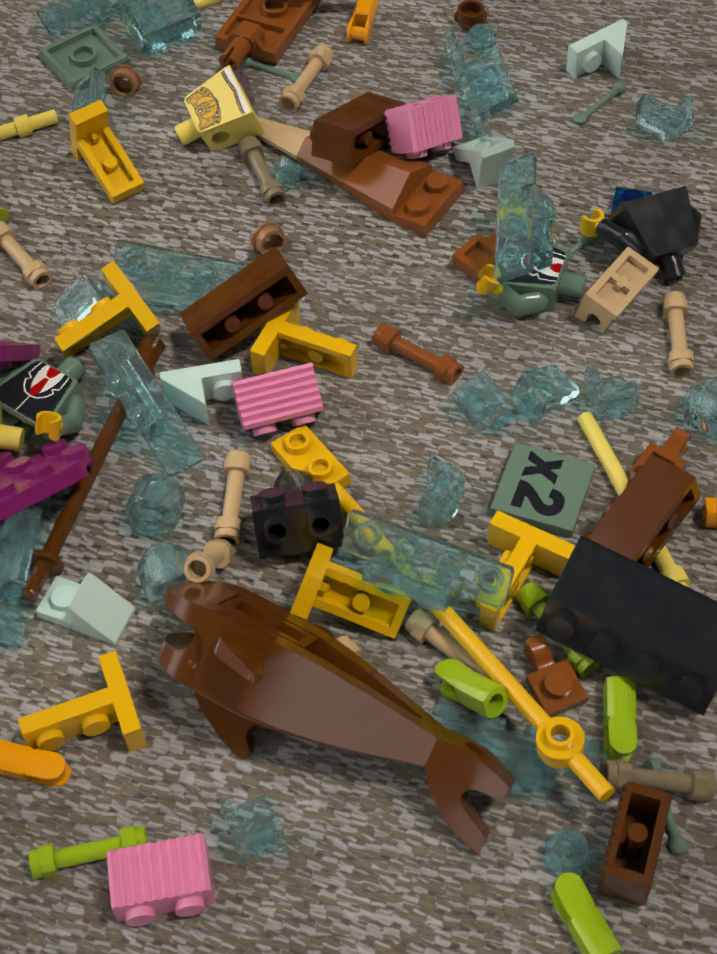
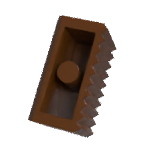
(634, 843)

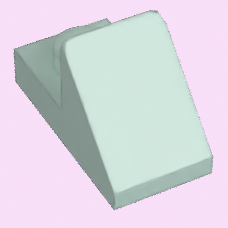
(599, 48)
(485, 157)
(194, 385)
(86, 608)

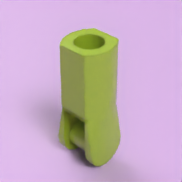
(471, 688)
(619, 717)
(582, 917)

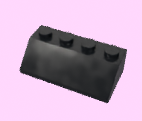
(635, 623)

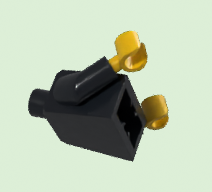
(654, 226)

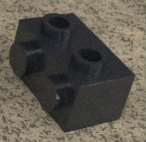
(296, 519)

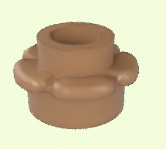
(117, 82)
(275, 238)

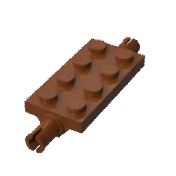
(262, 30)

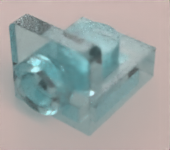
(79, 298)
(542, 389)

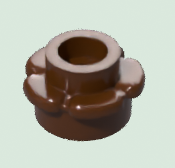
(470, 14)

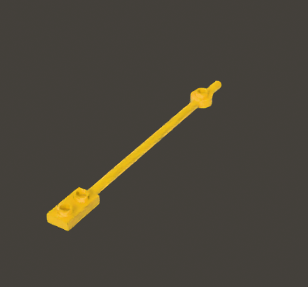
(306, 452)

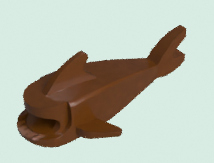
(290, 675)

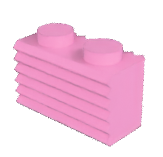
(423, 126)
(277, 398)
(160, 879)

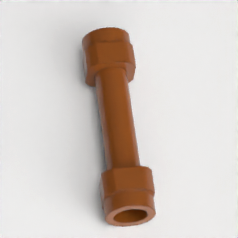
(445, 369)

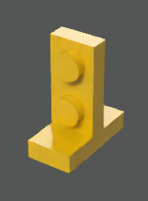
(101, 150)
(107, 314)
(286, 338)
(523, 549)
(347, 596)
(87, 714)

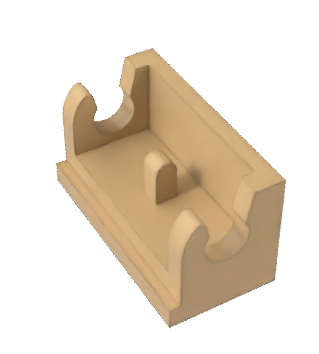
(616, 288)

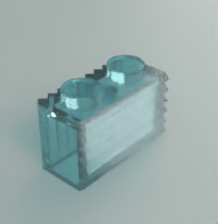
(160, 22)

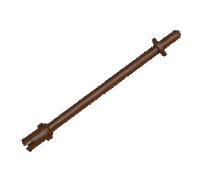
(46, 561)

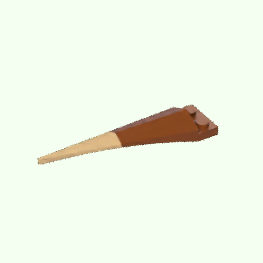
(387, 183)

